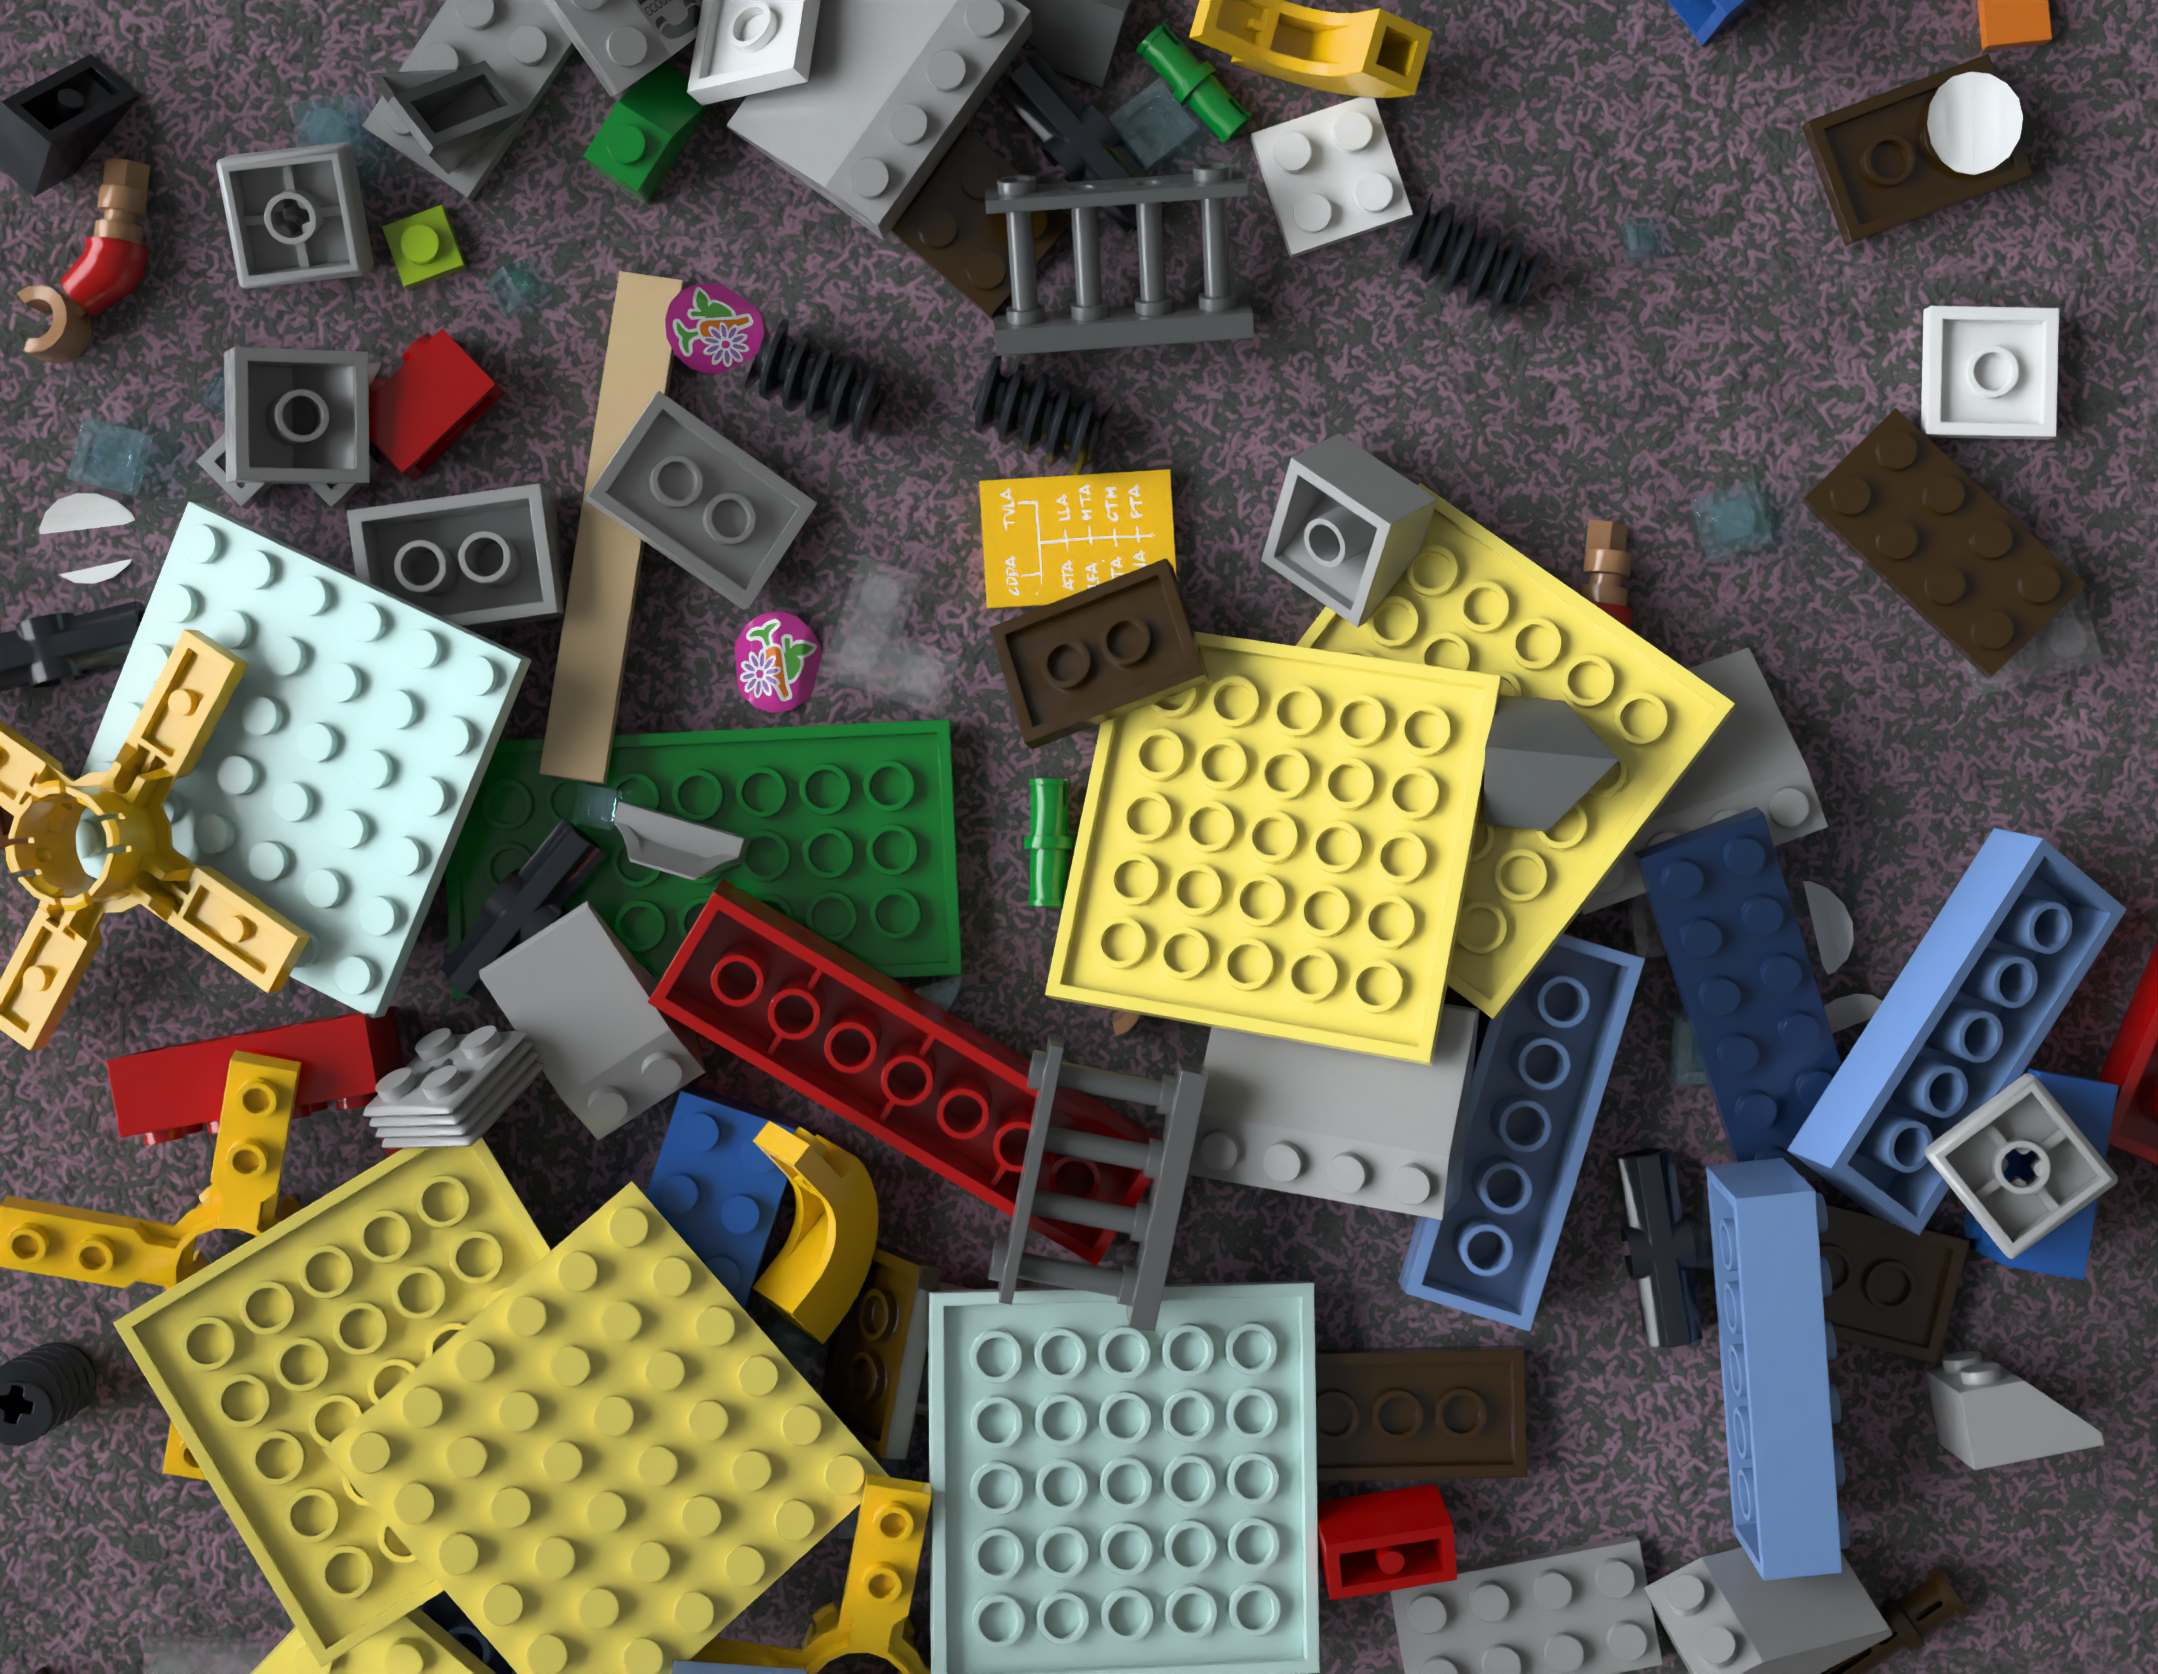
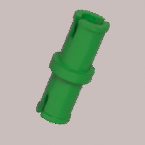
(1194, 83)
(1048, 842)

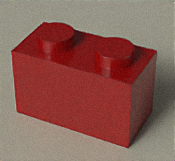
(428, 403)
(1385, 1541)

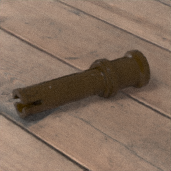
(1912, 1620)

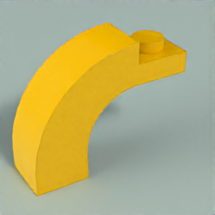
(1323, 50)
(831, 1232)

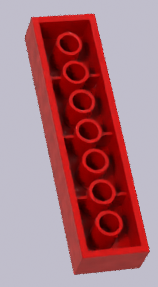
(886, 1060)

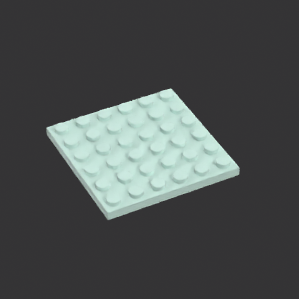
(336, 755)
(1124, 1484)

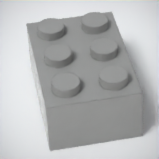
(467, 556)

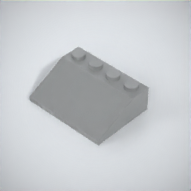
(884, 97)
(1741, 768)
(1339, 1119)

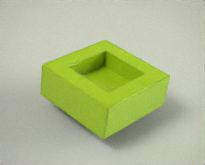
(424, 247)

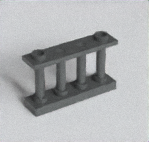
(1154, 316)
(1149, 1223)

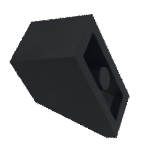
(60, 123)

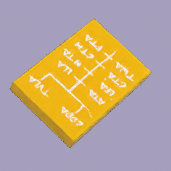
(1071, 533)

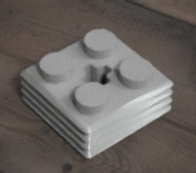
(274, 250)
(452, 1088)
(2065, 1167)

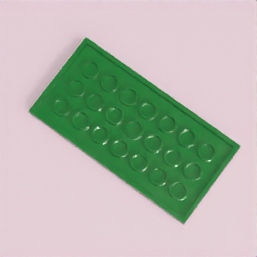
(840, 819)

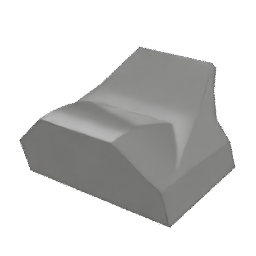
(677, 843)

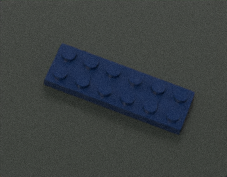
(1743, 981)

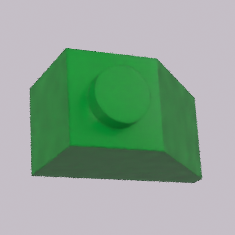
(646, 133)

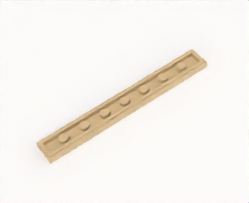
(606, 553)

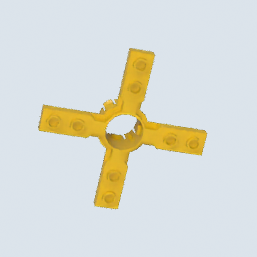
(150, 872)
(129, 1249)
(874, 1596)

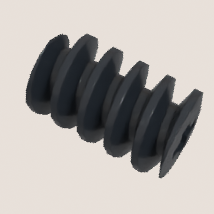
(1469, 258)
(818, 380)
(1039, 415)
(43, 1391)

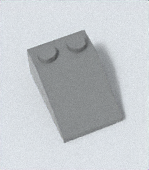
(591, 1021)
(1739, 1624)

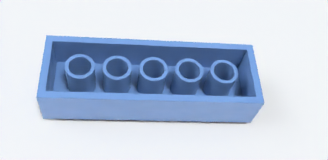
(1957, 1023)
(1526, 1134)
(1777, 1368)

